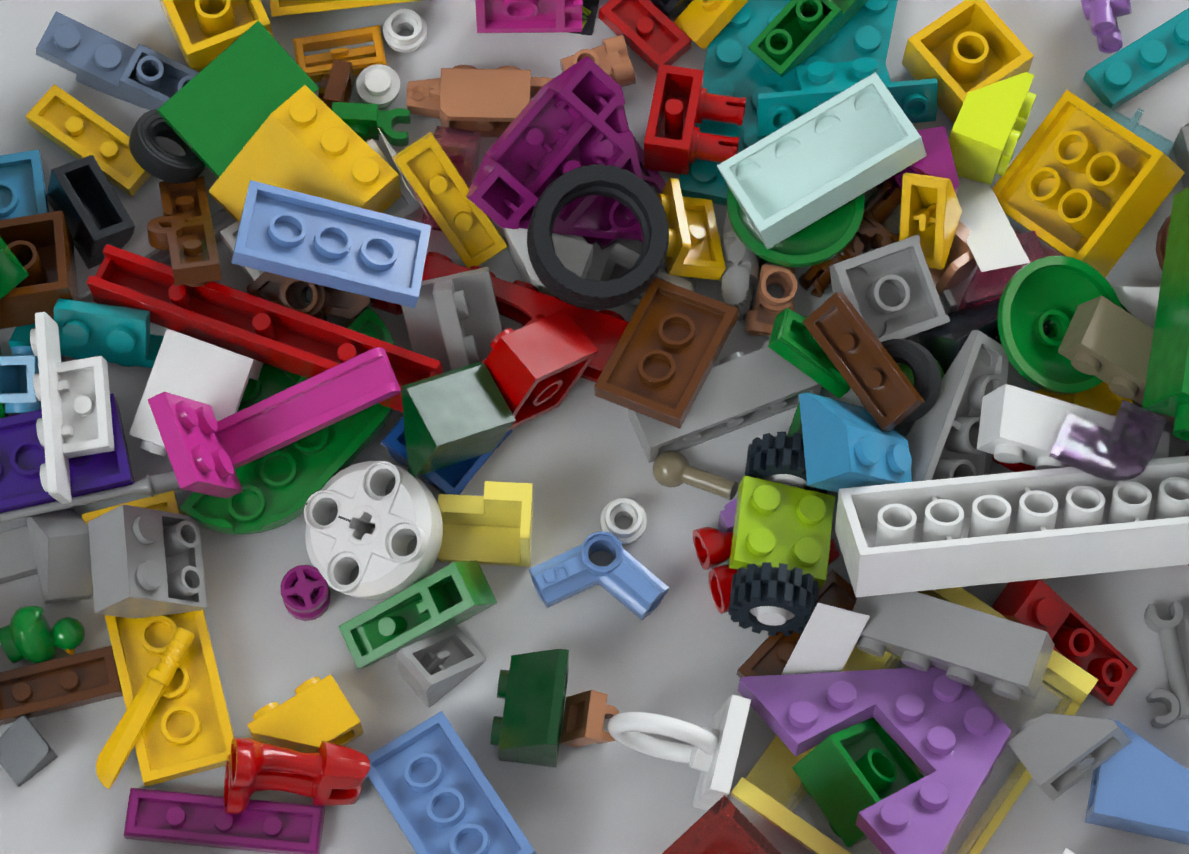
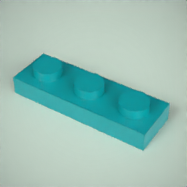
(1141, 63)

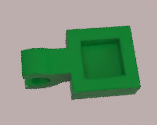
(366, 119)

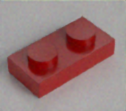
(646, 31)

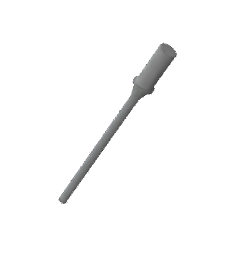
(148, 486)

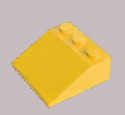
(311, 153)
(1086, 184)

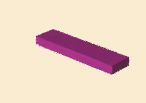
(202, 822)

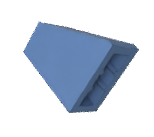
(1141, 792)

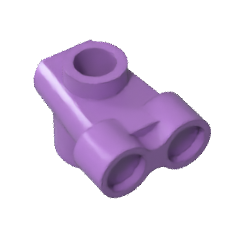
(1104, 22)

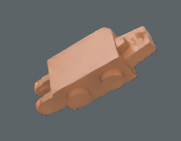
(475, 97)

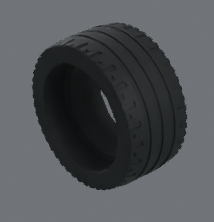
(610, 183)

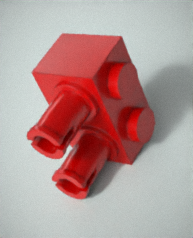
(676, 109)

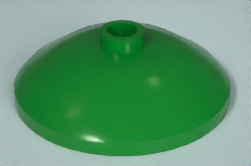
(808, 246)
(1048, 295)

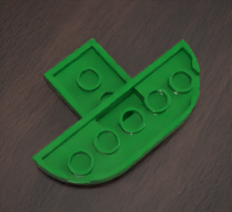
(285, 479)

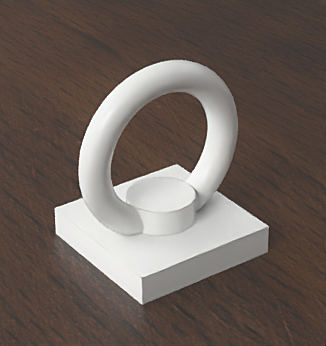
(709, 749)

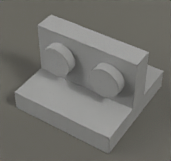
(455, 319)

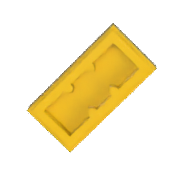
(707, 18)

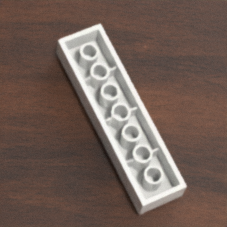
(1012, 527)

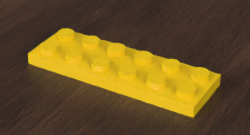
(191, 720)

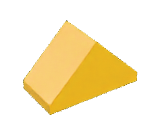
(931, 211)

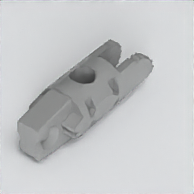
(740, 271)

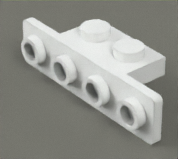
(73, 406)

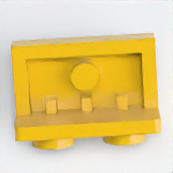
(693, 235)

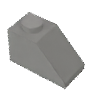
(1065, 748)

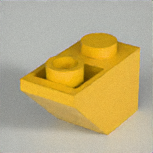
(308, 718)

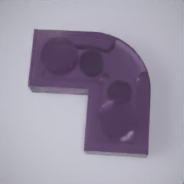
(1114, 453)

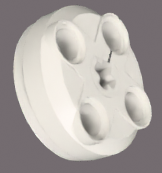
(373, 530)

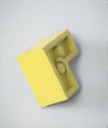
(488, 527)

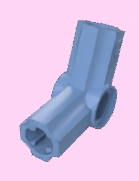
(623, 578)

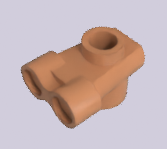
(610, 57)
(766, 308)

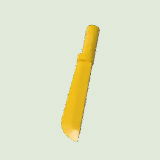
(139, 711)

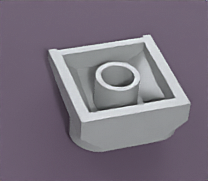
(891, 289)

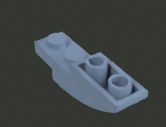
(111, 66)

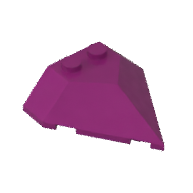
(565, 126)

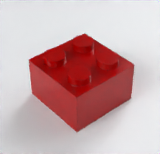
(539, 364)

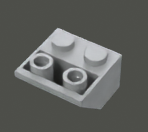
(146, 563)

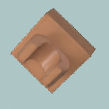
(585, 719)

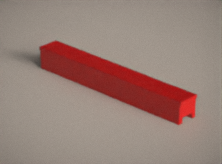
(244, 321)

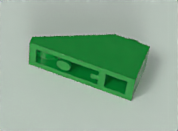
(418, 612)

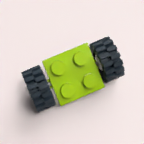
(778, 539)

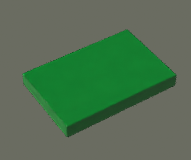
(234, 97)

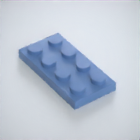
(331, 244)
(442, 794)

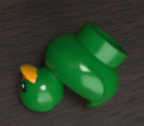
(32, 638)

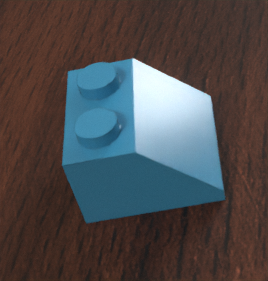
(848, 446)

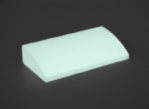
(822, 160)

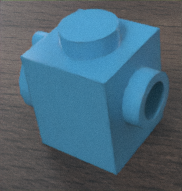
(17, 380)

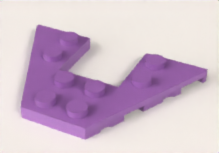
(925, 712)

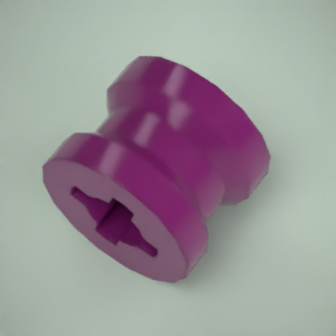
(301, 583)

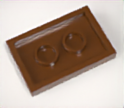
(666, 352)

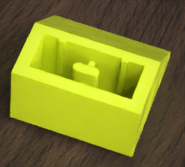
(990, 127)

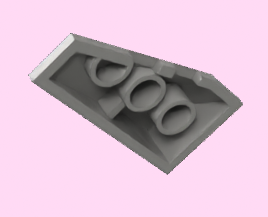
(947, 436)

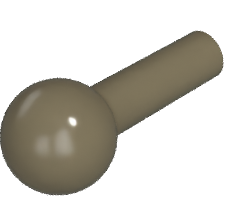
(673, 469)

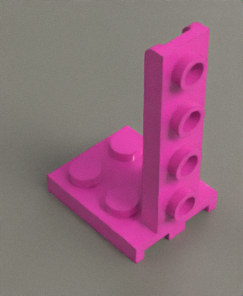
(528, 16)
(210, 450)

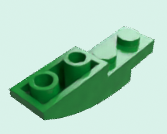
(801, 31)

